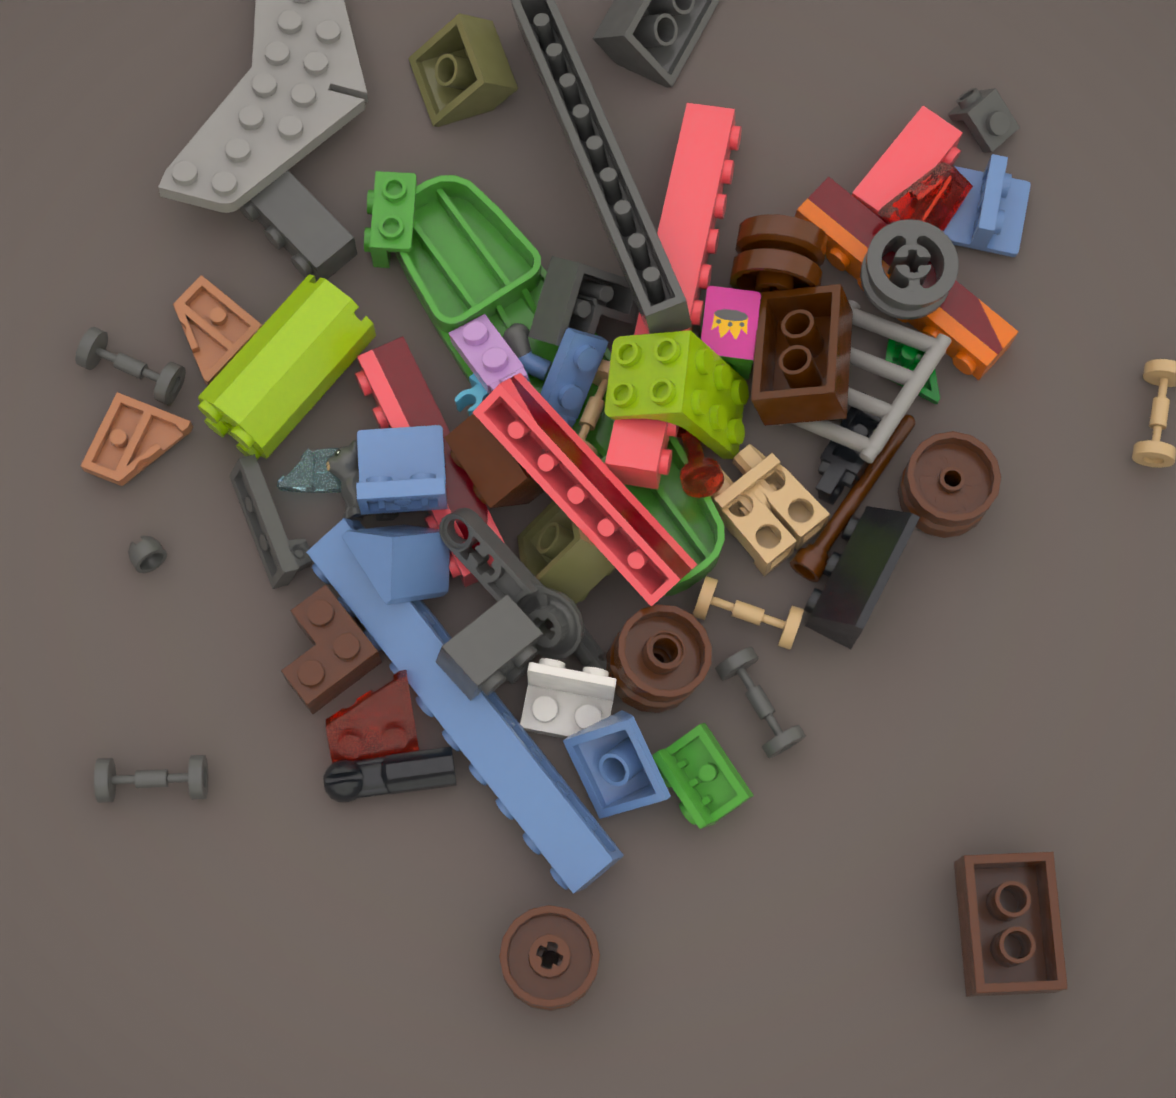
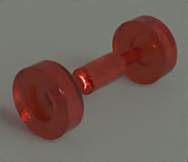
(701, 475)

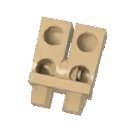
(768, 509)

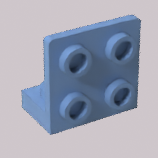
(401, 470)

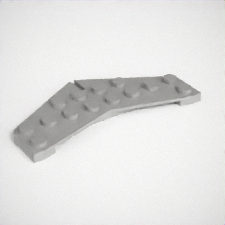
(288, 103)

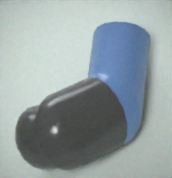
(518, 341)

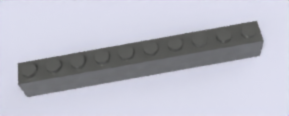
(603, 167)

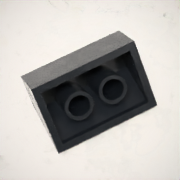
(859, 573)

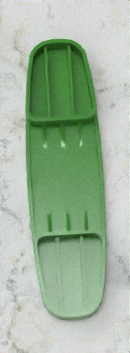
(477, 263)

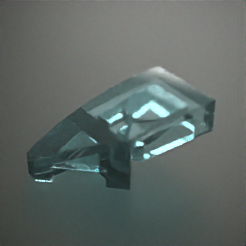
(311, 474)

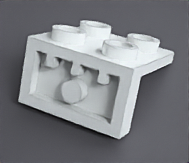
(565, 699)

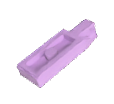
(486, 352)

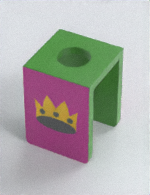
(731, 325)

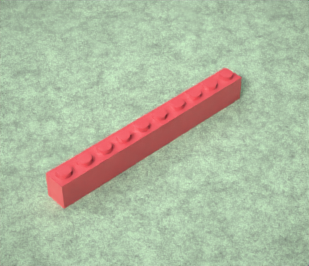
(688, 235)

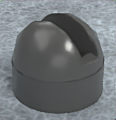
(146, 554)

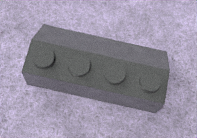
(653, 35)

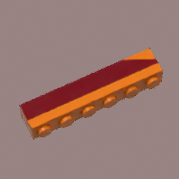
(975, 329)

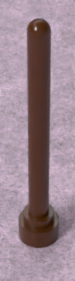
(812, 559)

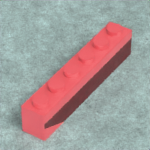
(407, 402)
(584, 488)

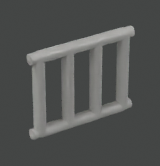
(912, 380)

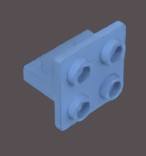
(992, 211)

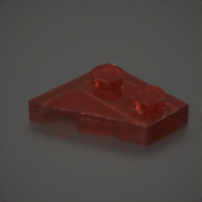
(930, 198)
(376, 724)

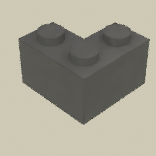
(575, 299)
(491, 649)

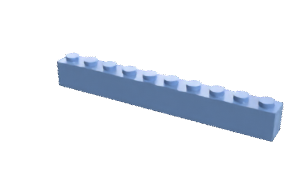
(481, 728)

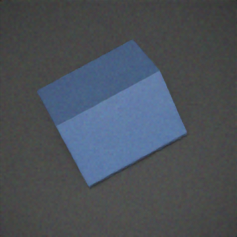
(402, 561)
(616, 765)

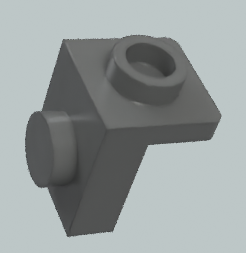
(985, 117)

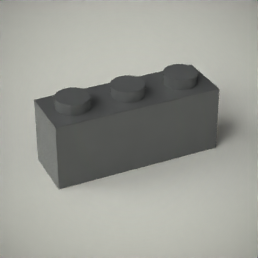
(302, 227)

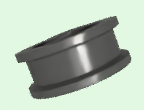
(915, 246)

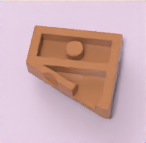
(213, 326)
(132, 439)

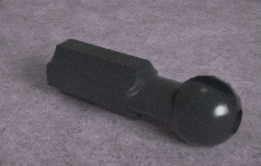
(390, 774)

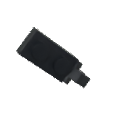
(841, 464)

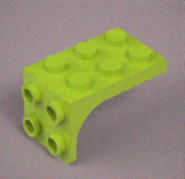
(678, 382)

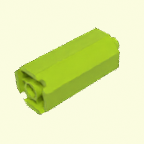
(286, 367)

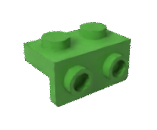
(392, 216)
(702, 777)

